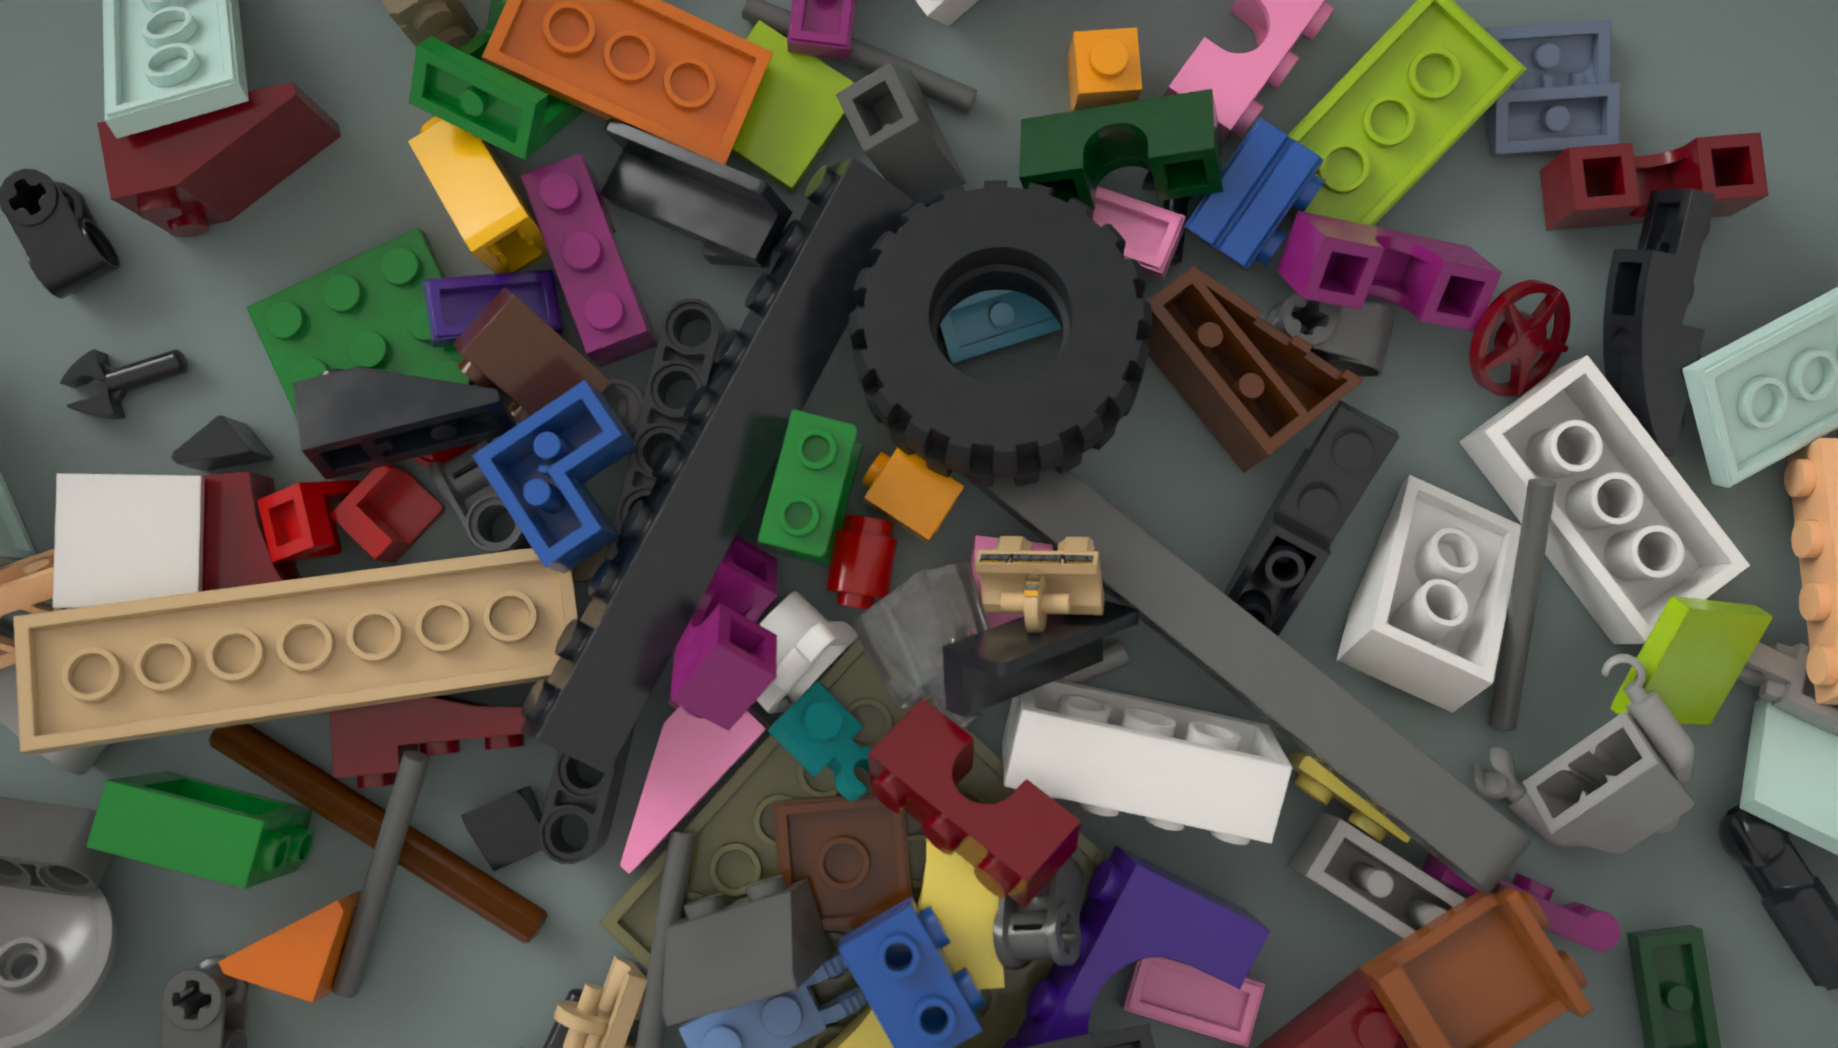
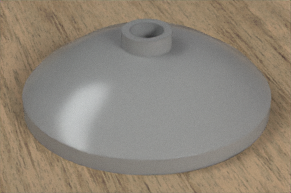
(74, 951)

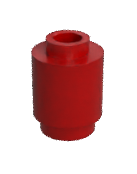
(861, 561)

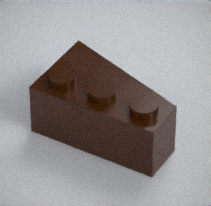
(1237, 369)

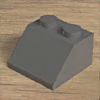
(741, 949)

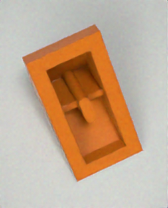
(299, 957)

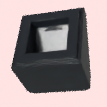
(222, 445)
(506, 827)

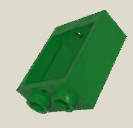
(201, 828)

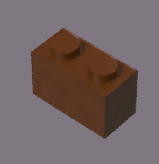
(522, 356)

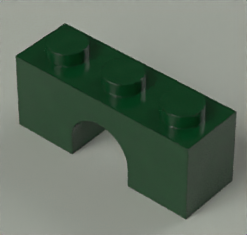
(1167, 135)

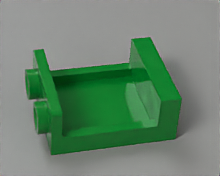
(483, 98)
(811, 487)

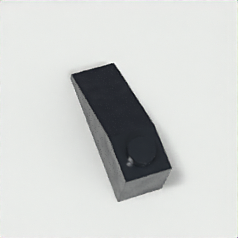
(384, 417)

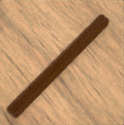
(363, 821)

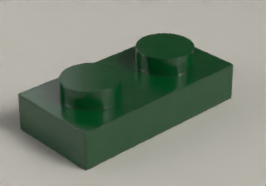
(1673, 988)

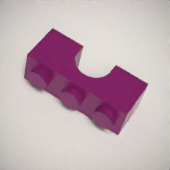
(588, 260)
(1350, 260)
(723, 652)

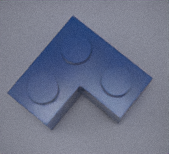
(543, 472)

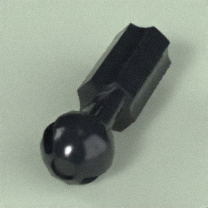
(1788, 892)

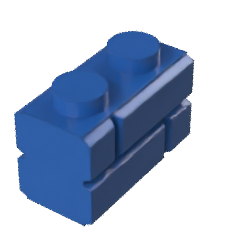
(1259, 190)

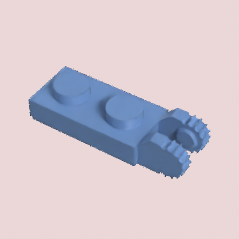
(776, 1020)

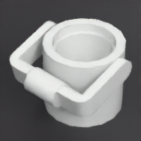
(805, 650)

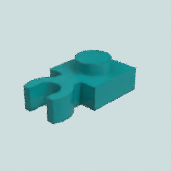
(819, 734)

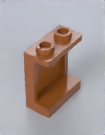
(1477, 975)

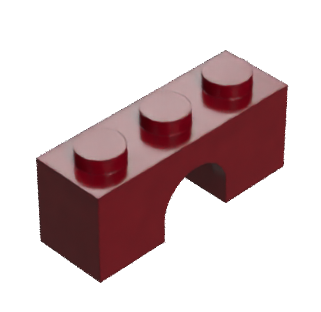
(1614, 187)
(1009, 843)

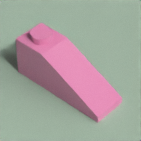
(684, 769)

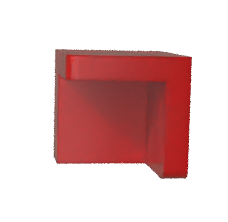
(388, 512)
(299, 520)

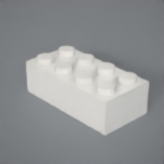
(1621, 513)
(1147, 760)

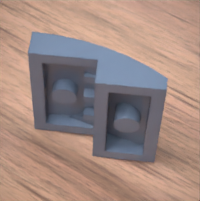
(1561, 95)

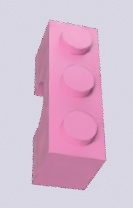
(1242, 76)

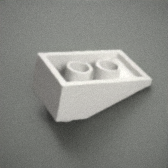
(1433, 597)

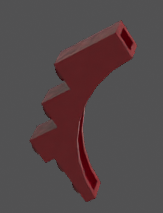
(363, 739)

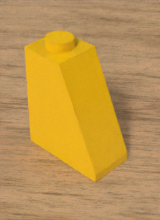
(479, 197)

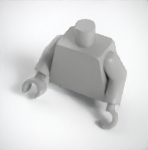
(1609, 785)

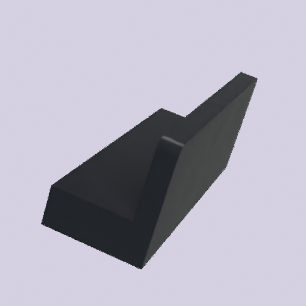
(695, 195)
(1011, 661)

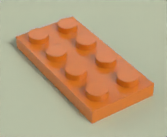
(635, 65)

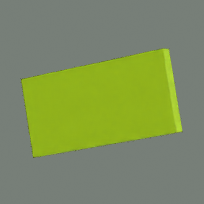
(1402, 109)

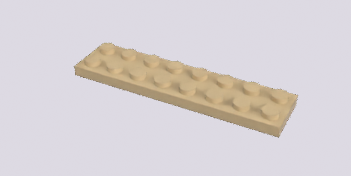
(286, 649)

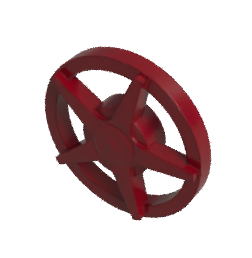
(1520, 338)

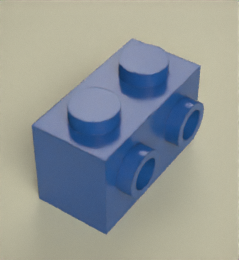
(911, 980)

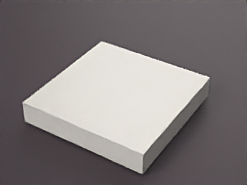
(127, 538)

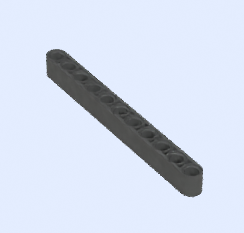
(1273, 679)

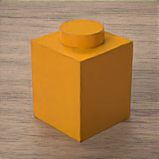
(1103, 68)
(910, 493)

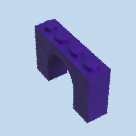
(1133, 916)

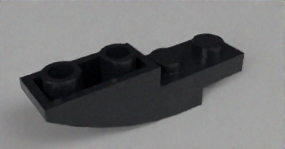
(1646, 312)
(1309, 515)

